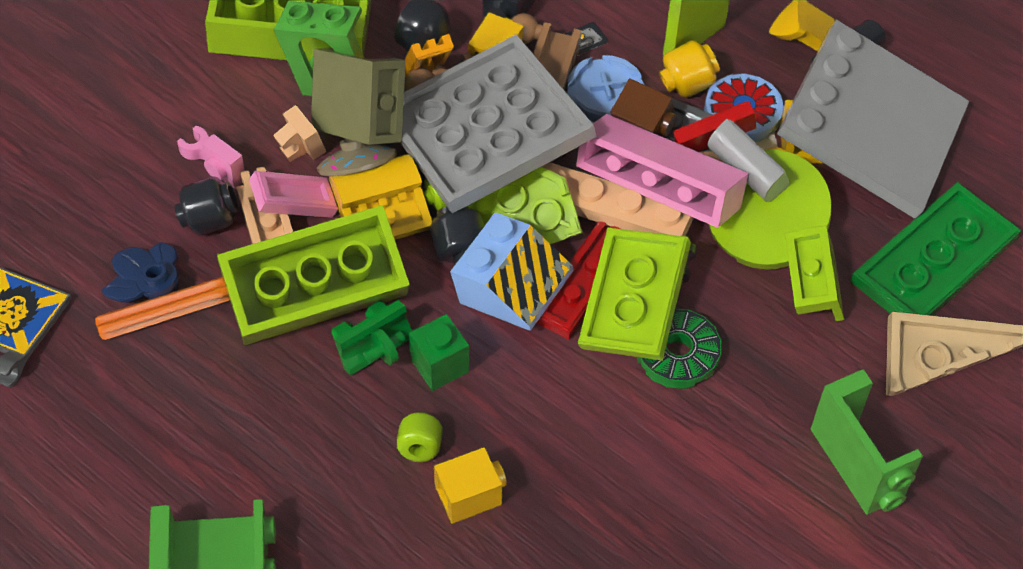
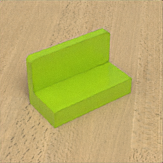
(813, 271)

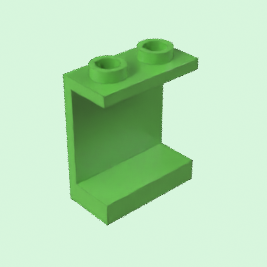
(852, 452)
(211, 542)

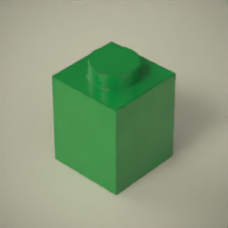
(439, 352)

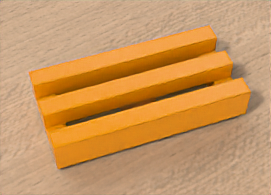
(430, 54)

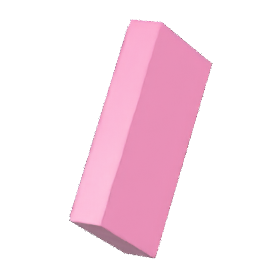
(293, 194)

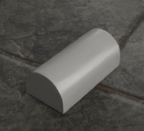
(740, 151)

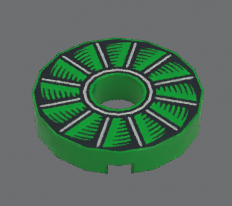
(697, 364)

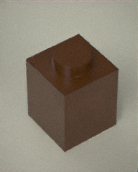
(645, 108)

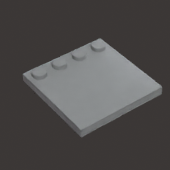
(874, 119)
(489, 123)

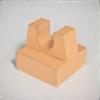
(299, 136)

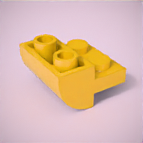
(392, 185)

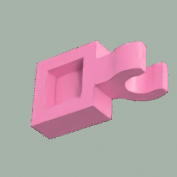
(219, 157)

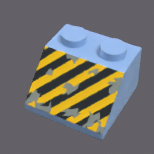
(510, 272)

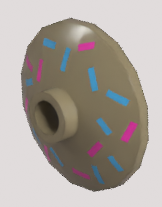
(355, 158)

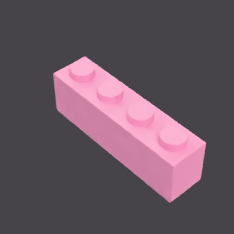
(663, 170)

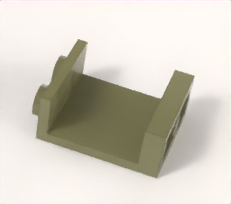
(358, 97)

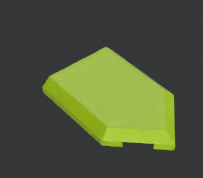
(537, 200)

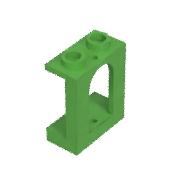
(317, 20)

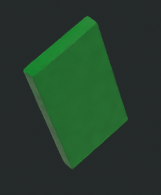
(936, 254)

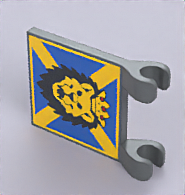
(26, 316)

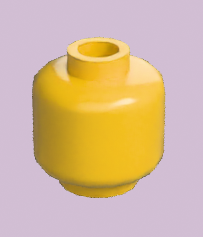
(689, 69)

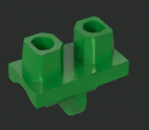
(374, 337)

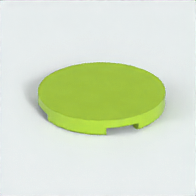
(758, 229)

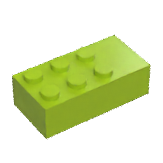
(249, 26)
(313, 274)

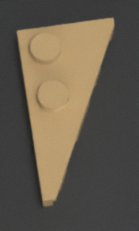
(934, 346)

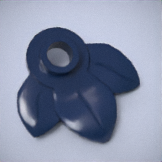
(143, 273)

